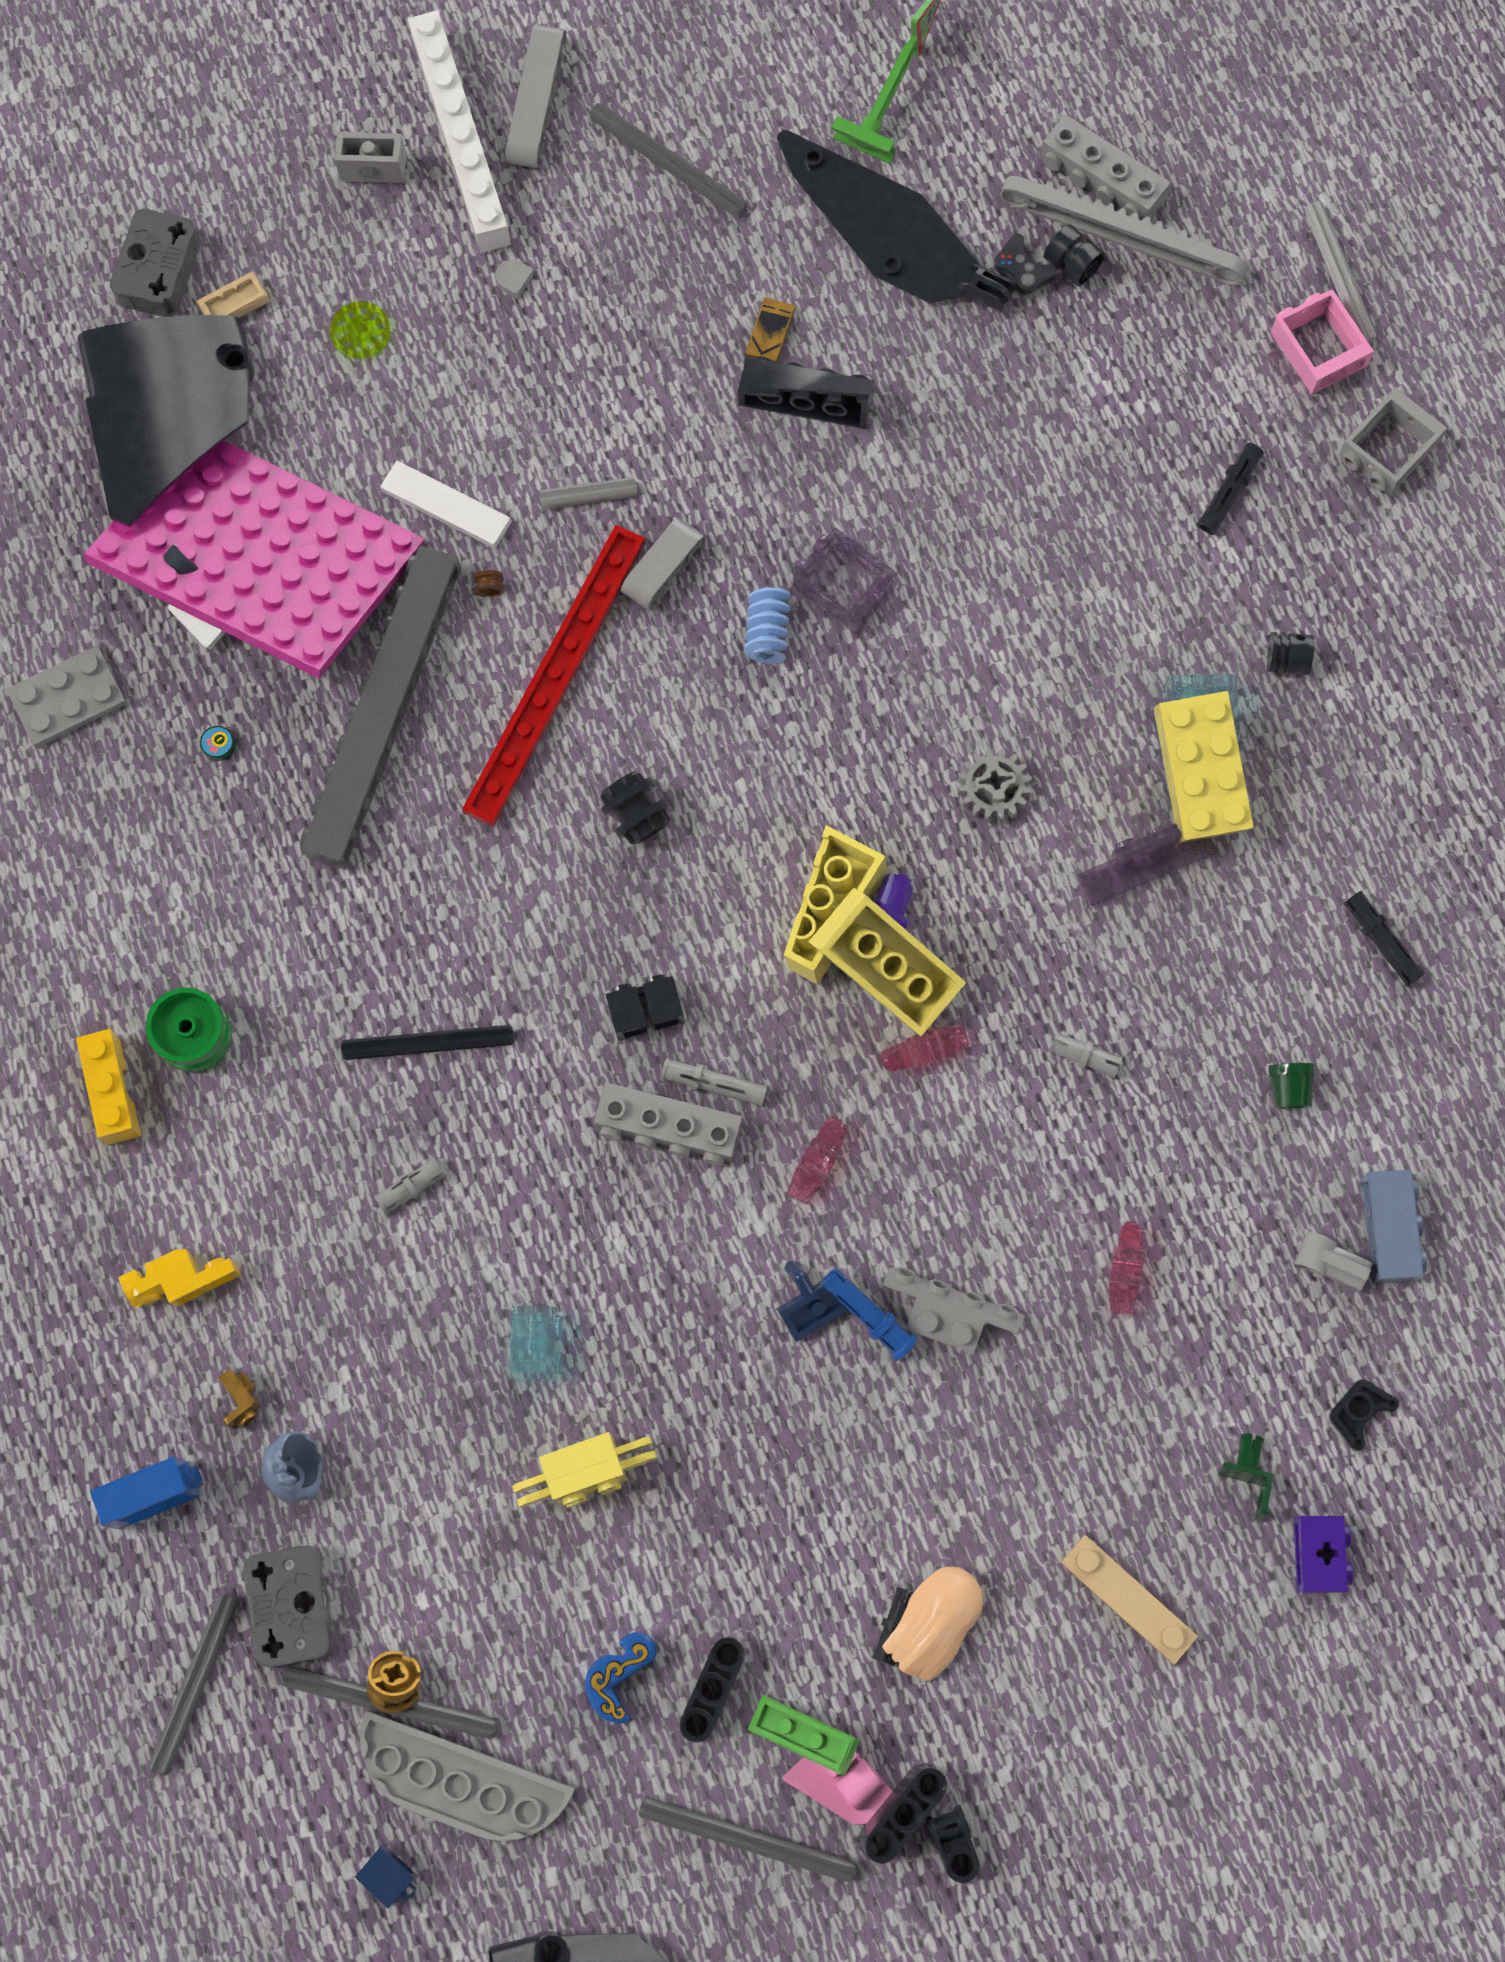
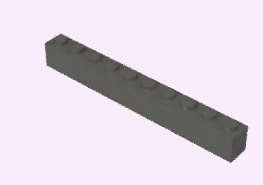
(380, 708)

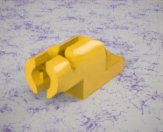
(177, 1278)

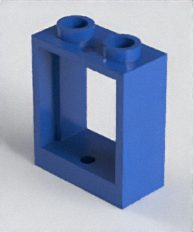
(146, 1492)

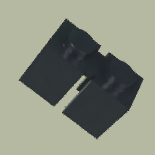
(661, 1001)

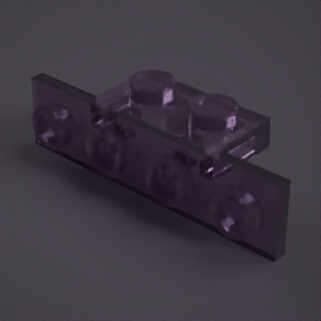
(1143, 861)

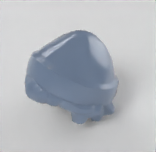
(292, 1467)

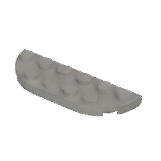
(458, 1782)

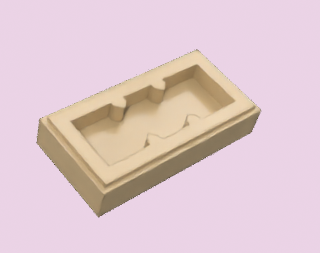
(235, 298)

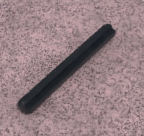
(427, 1042)

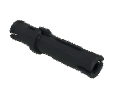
(1248, 458)
(1380, 933)

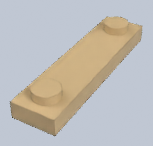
(1129, 1599)

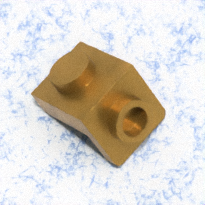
(241, 1390)

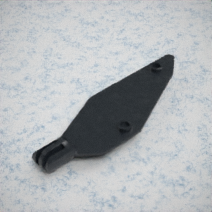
(892, 228)

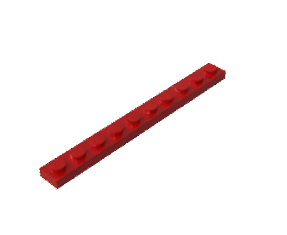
(553, 676)

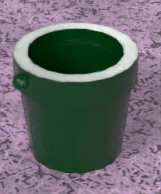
(1292, 1084)

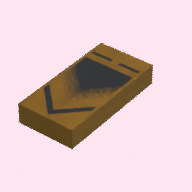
(770, 329)

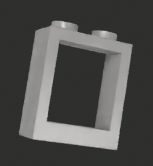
(1410, 418)

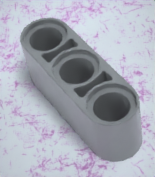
(662, 562)

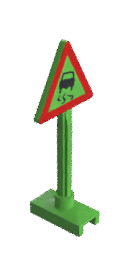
(866, 137)

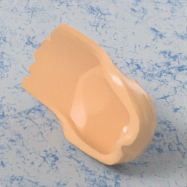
(935, 1622)

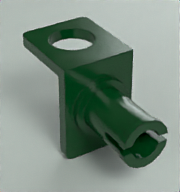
(1248, 1471)

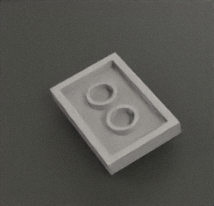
(66, 696)

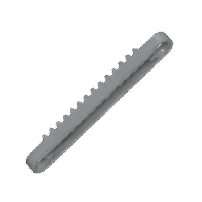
(1124, 229)

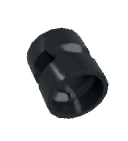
(1071, 253)

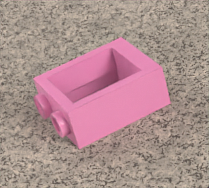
(1336, 369)

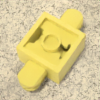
(583, 1470)

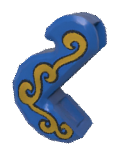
(614, 1669)

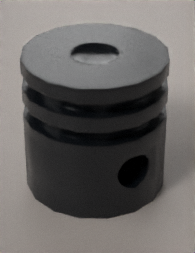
(1290, 652)

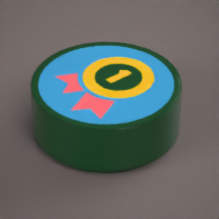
(217, 743)

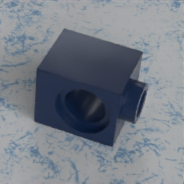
(387, 1877)

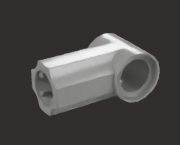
(1329, 1261)

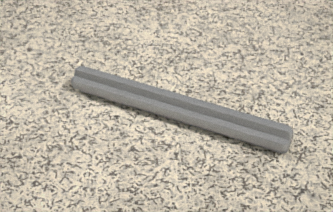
(1339, 268)

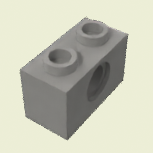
(370, 157)

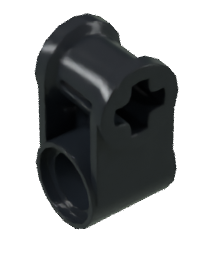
(953, 1841)

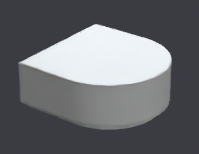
(513, 277)

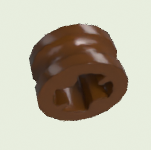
(489, 583)

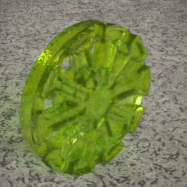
(360, 330)

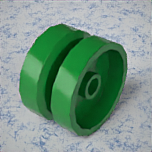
(203, 1044)

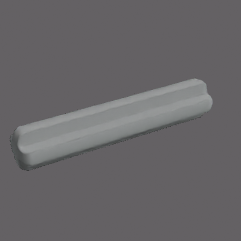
(588, 493)

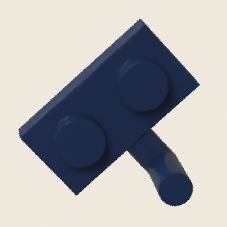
(810, 1308)

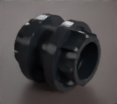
(635, 807)

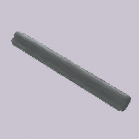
(193, 1685)

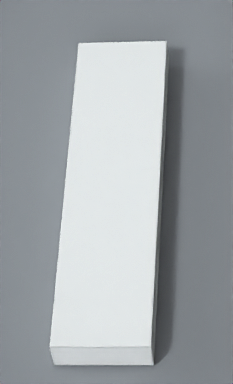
(445, 504)

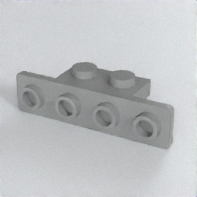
(950, 1314)

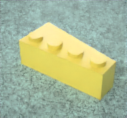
(836, 871)

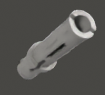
(713, 1081)

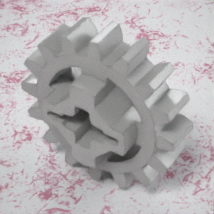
(980, 788)

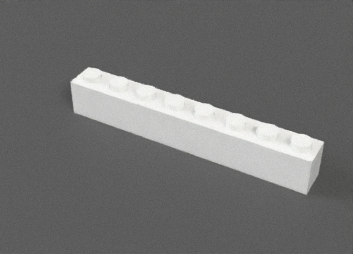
(459, 132)

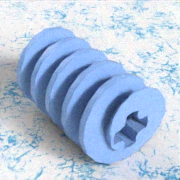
(766, 625)

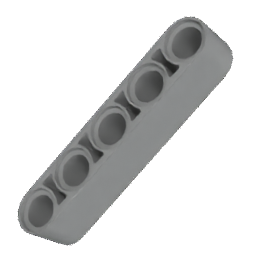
(534, 96)

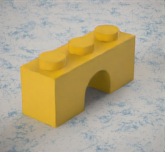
(104, 1078)

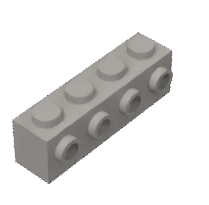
(1103, 169)
(668, 1123)

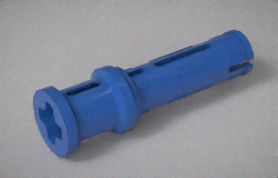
(880, 1324)

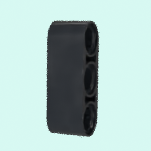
(698, 1703)
(920, 1807)

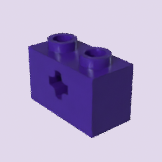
(1311, 1573)

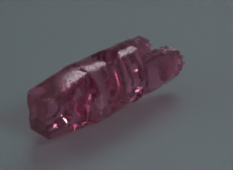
(924, 1049)
(817, 1161)
(1126, 1270)

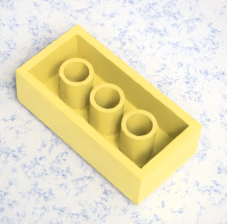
(1203, 766)
(887, 961)

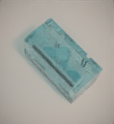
(534, 1344)

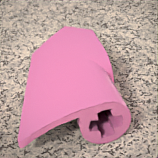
(849, 1796)

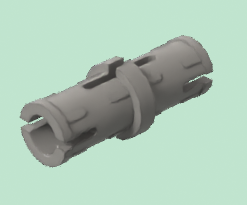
(1085, 1054)
(409, 1186)

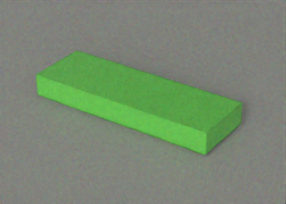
(803, 1735)

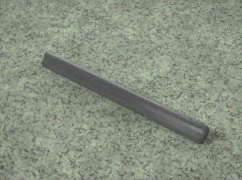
(668, 160)
(419, 1711)
(748, 1839)

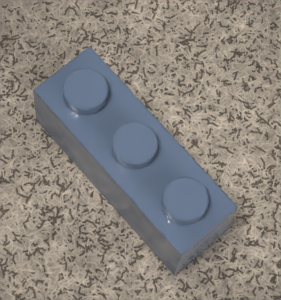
(1393, 1226)

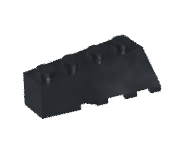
(806, 392)

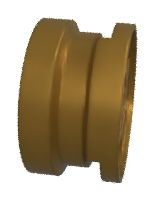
(393, 1680)

